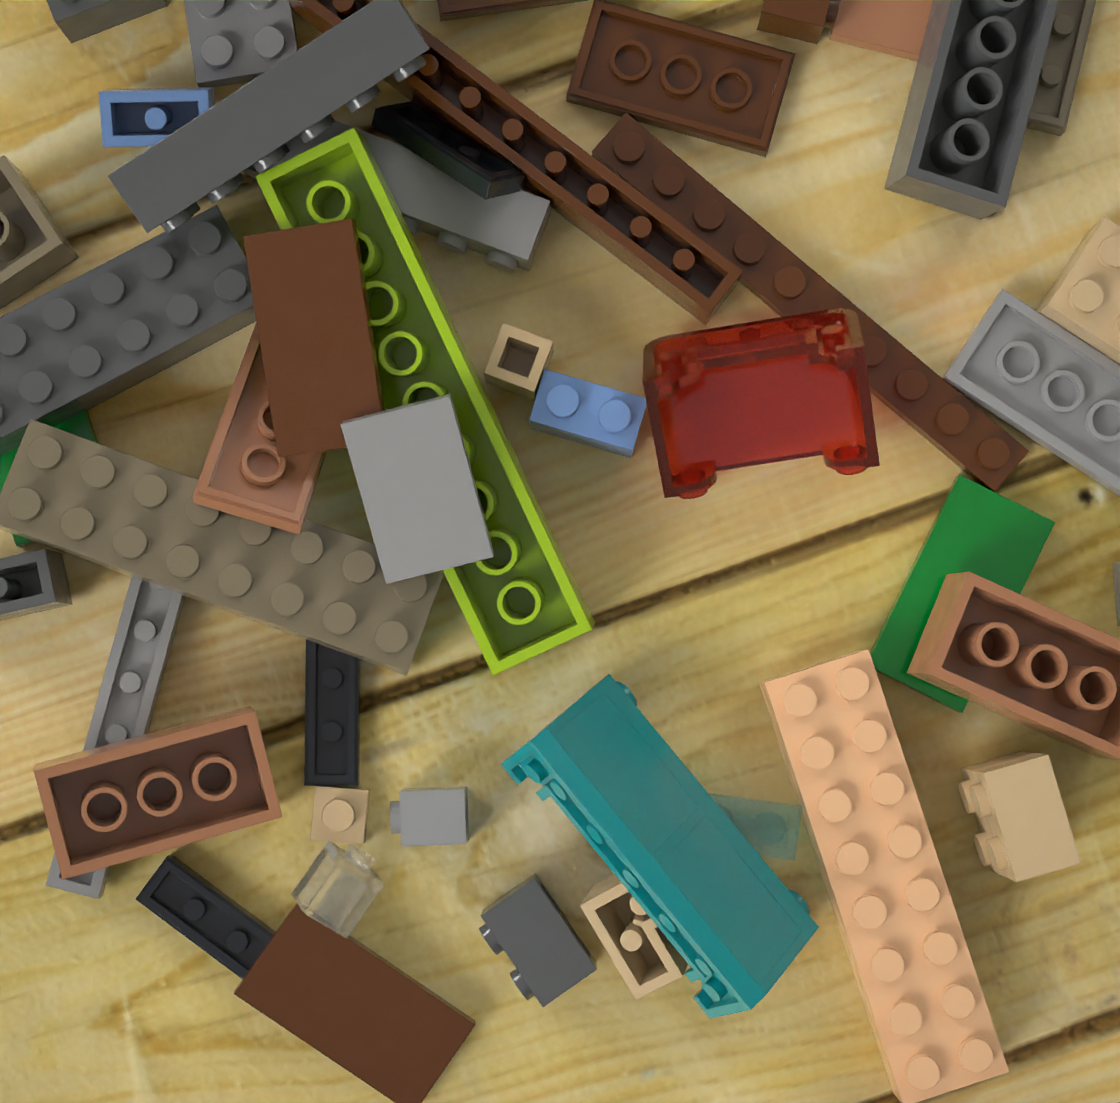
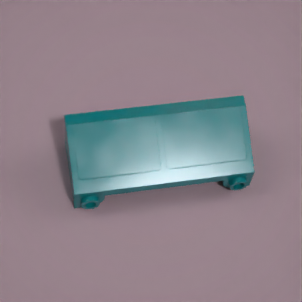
(668, 846)

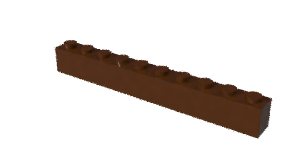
(558, 171)

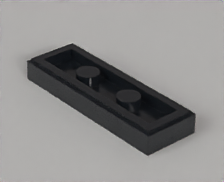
(448, 150)
(331, 717)
(205, 915)

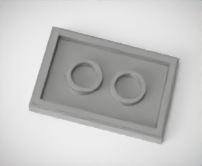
(417, 488)

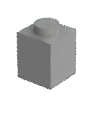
(431, 816)

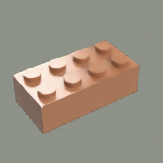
(1023, 663)
(157, 791)

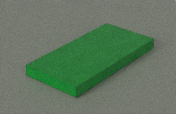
(972, 534)

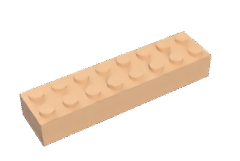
(883, 877)

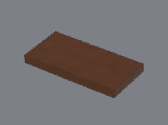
(680, 77)
(313, 333)
(355, 1008)

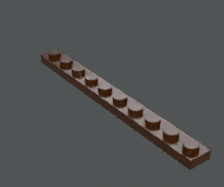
(795, 288)

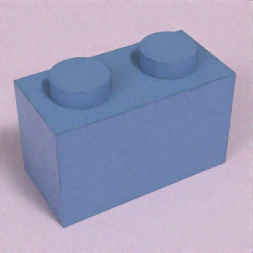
(149, 114)
(587, 413)

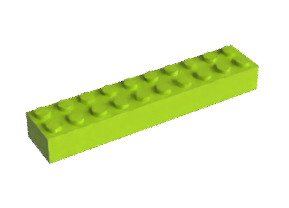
(525, 593)

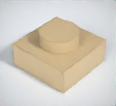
(340, 814)

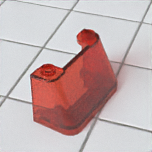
(759, 398)

